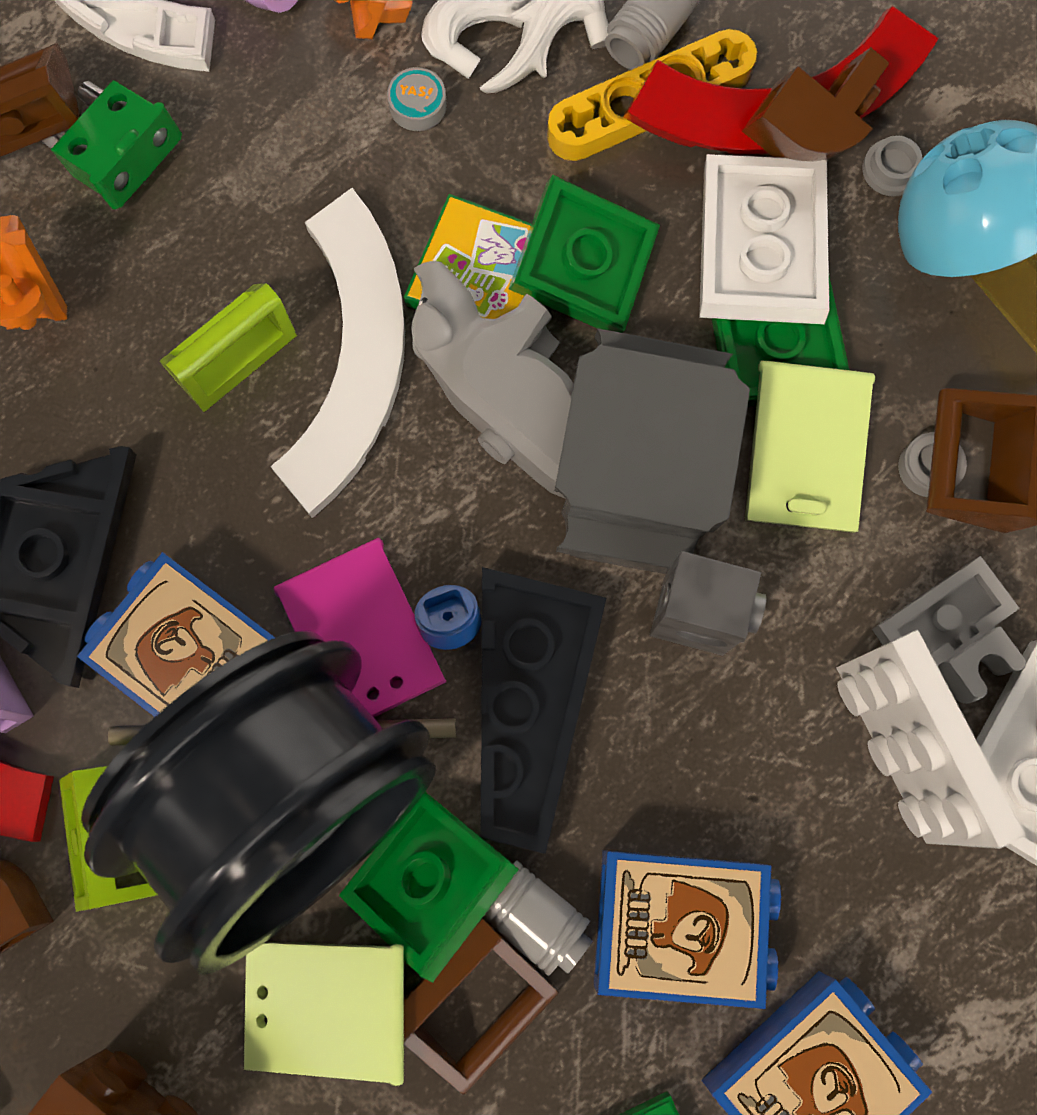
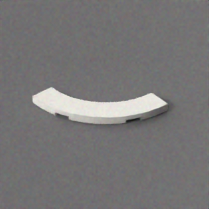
(150, 29)
(368, 360)

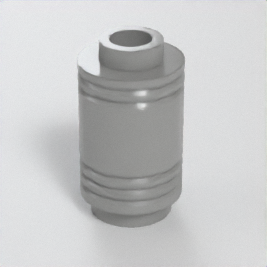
(645, 29)
(539, 923)

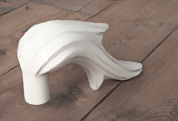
(451, 17)
(541, 23)

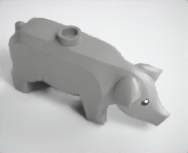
(496, 372)

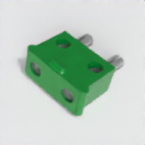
(115, 141)

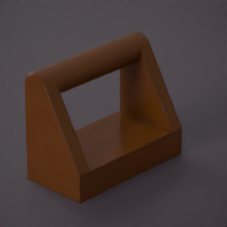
(35, 99)
(1013, 465)
(428, 995)

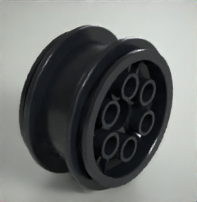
(254, 796)

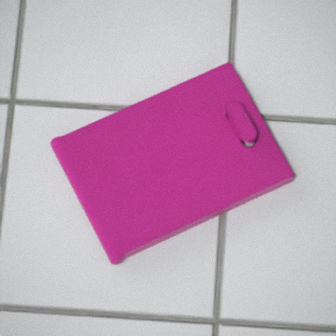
(364, 605)

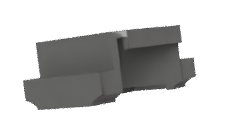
(648, 450)

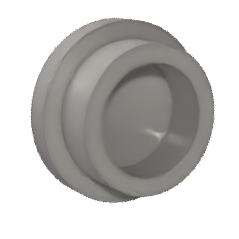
(891, 164)

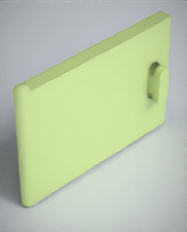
(809, 446)
(326, 1011)

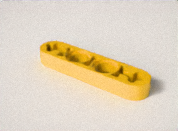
(690, 60)

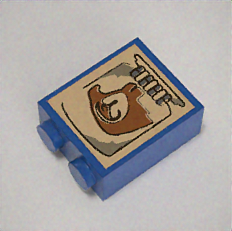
(166, 635)
(686, 929)
(820, 1060)

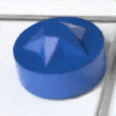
(448, 617)

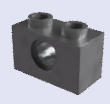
(708, 604)

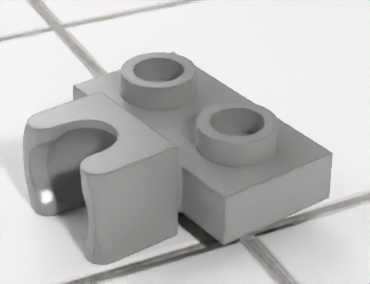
(959, 628)

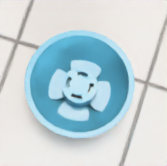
(972, 201)

